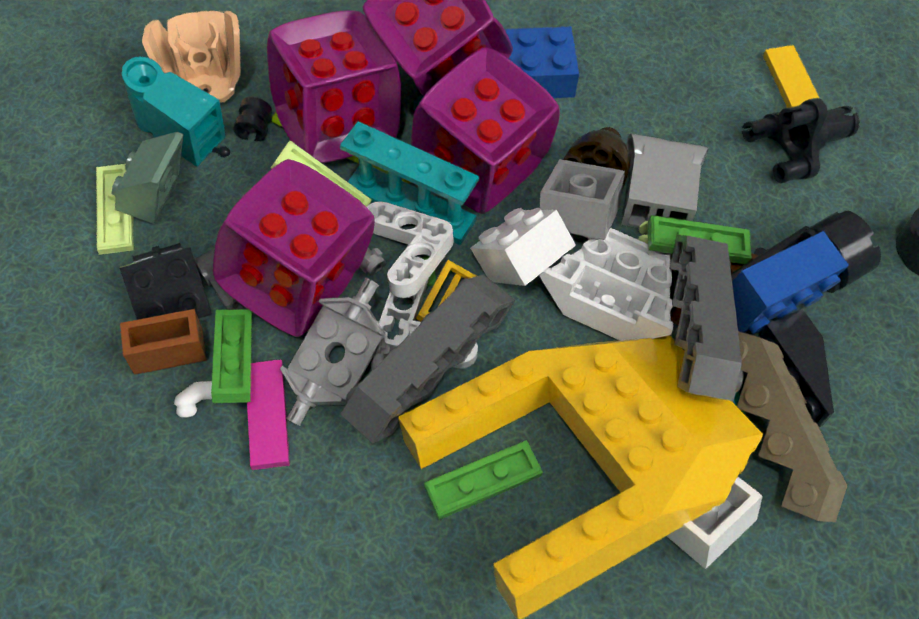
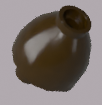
(601, 149)

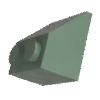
(149, 177)

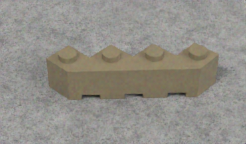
(791, 436)

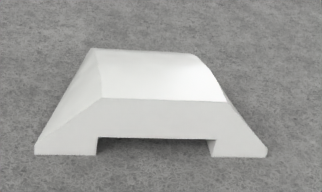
(615, 287)

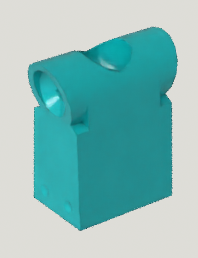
(170, 104)

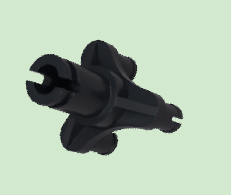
(802, 133)

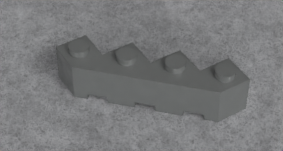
(707, 318)
(420, 361)

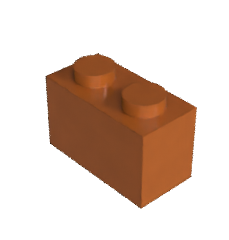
(163, 341)

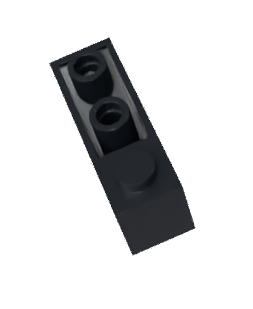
(805, 360)

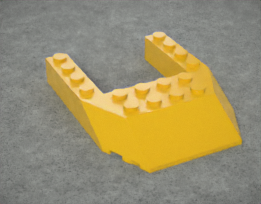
(655, 442)

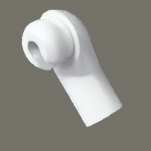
(193, 394)

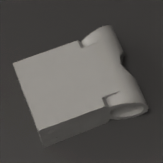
(662, 179)

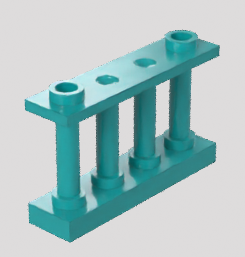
(413, 165)

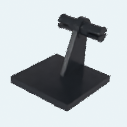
(165, 283)

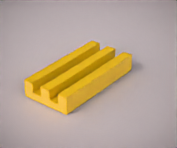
(449, 266)

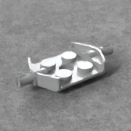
(338, 323)

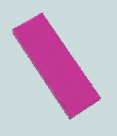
(267, 417)

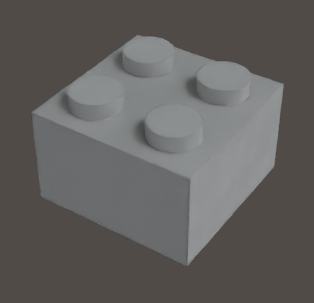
(584, 197)

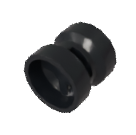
(255, 115)

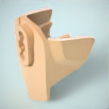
(198, 49)

